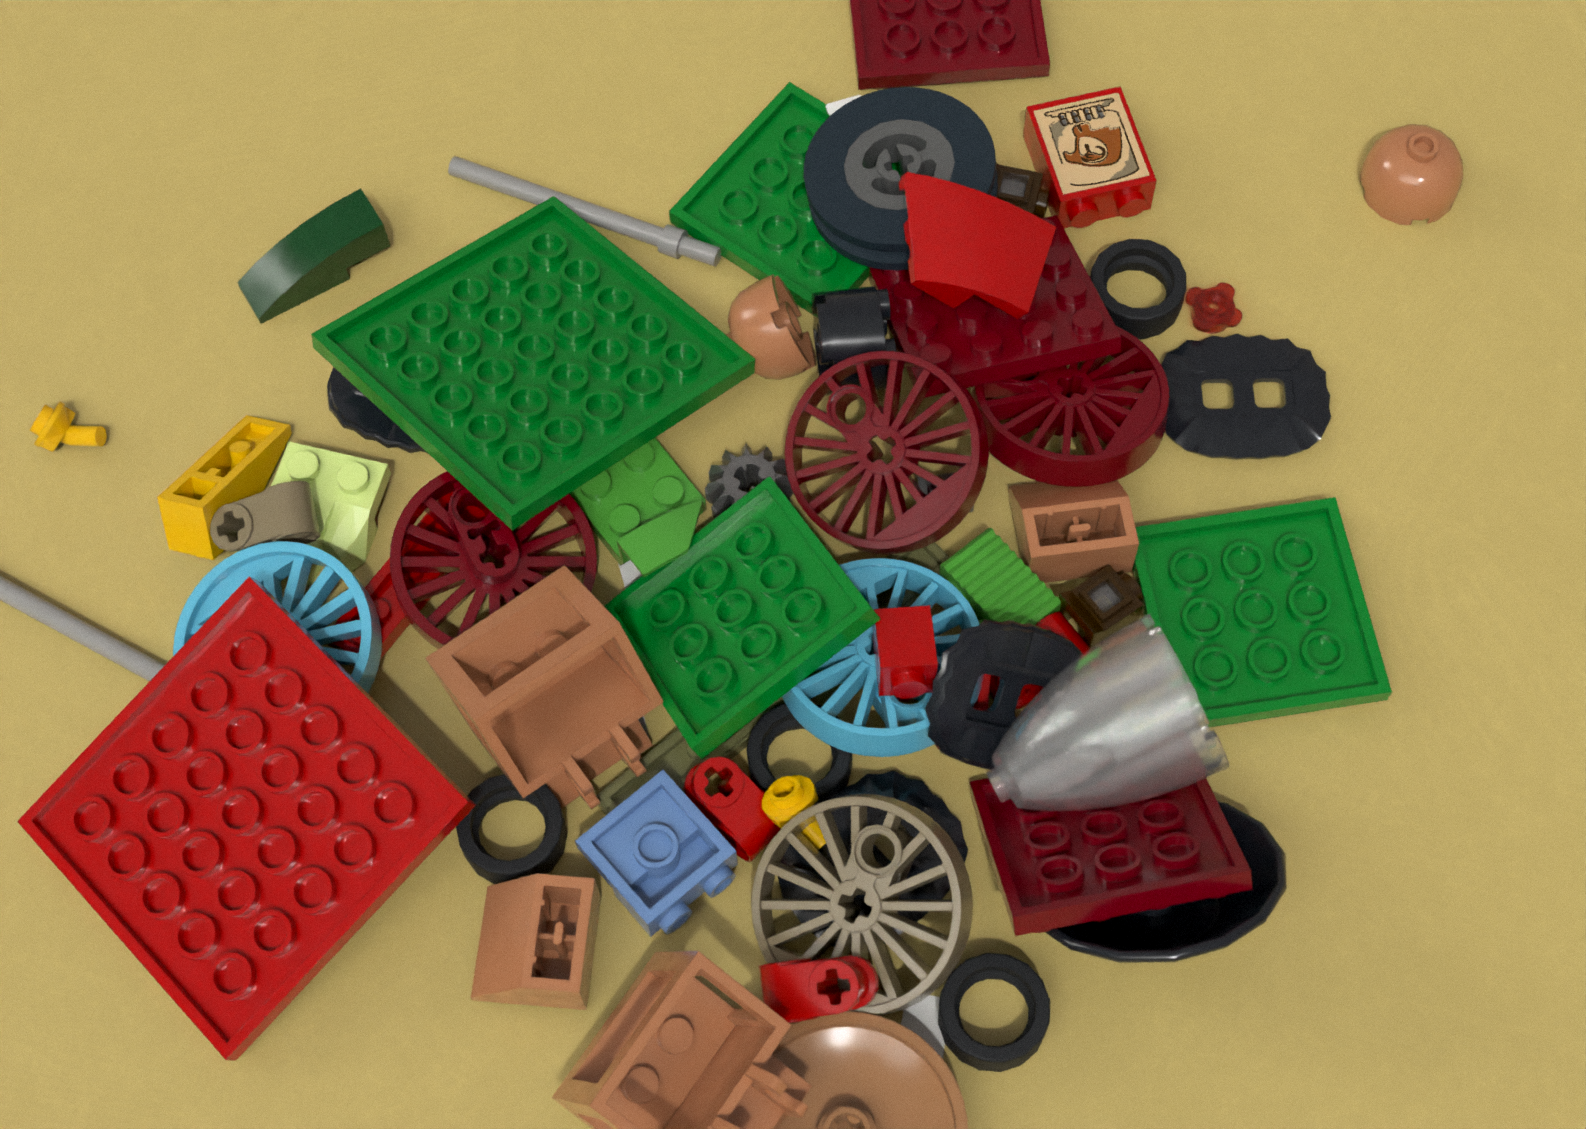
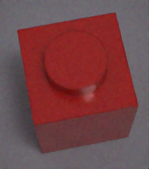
(905, 651)

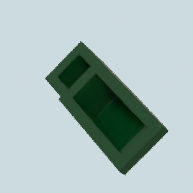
(314, 256)

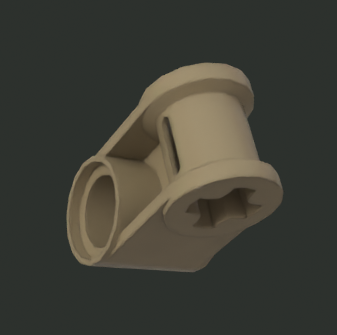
(274, 515)

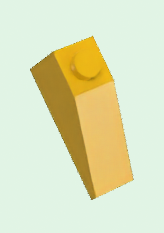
(226, 473)

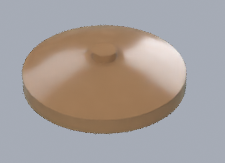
(869, 1076)

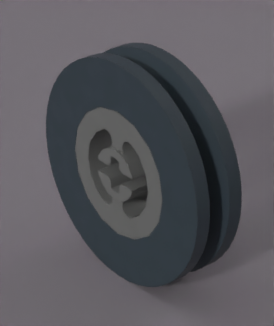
(852, 176)

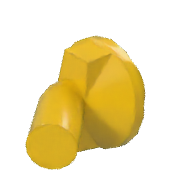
(55, 427)
(787, 799)

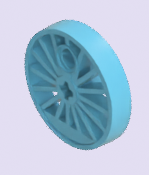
(270, 565)
(855, 666)

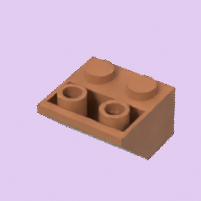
(1073, 529)
(538, 942)

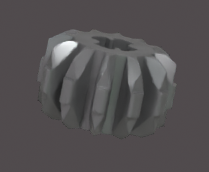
(741, 474)

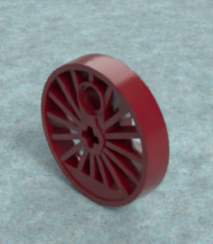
(1090, 402)
(933, 513)
(468, 552)

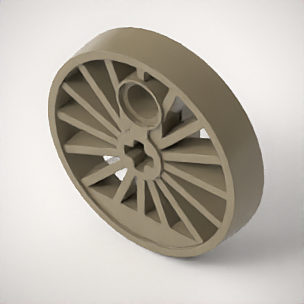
(882, 885)

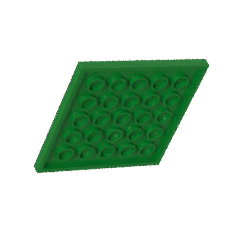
(533, 359)

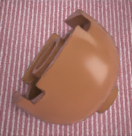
(1412, 174)
(768, 328)

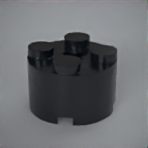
(852, 325)

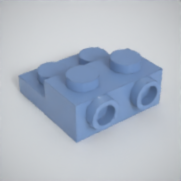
(659, 854)

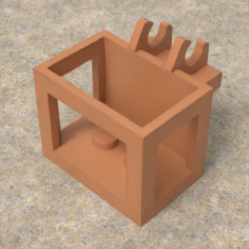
(551, 689)
(684, 1056)

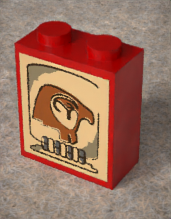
(1089, 157)

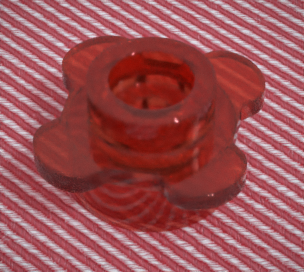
(1210, 319)

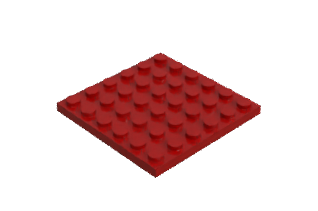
(244, 817)

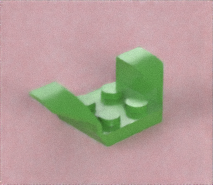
(642, 508)

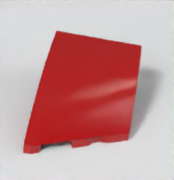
(972, 245)

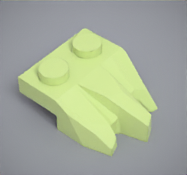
(344, 497)

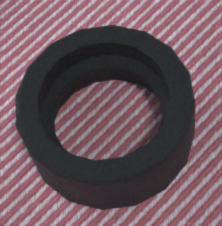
(1151, 259)
(771, 726)
(540, 861)
(1027, 983)

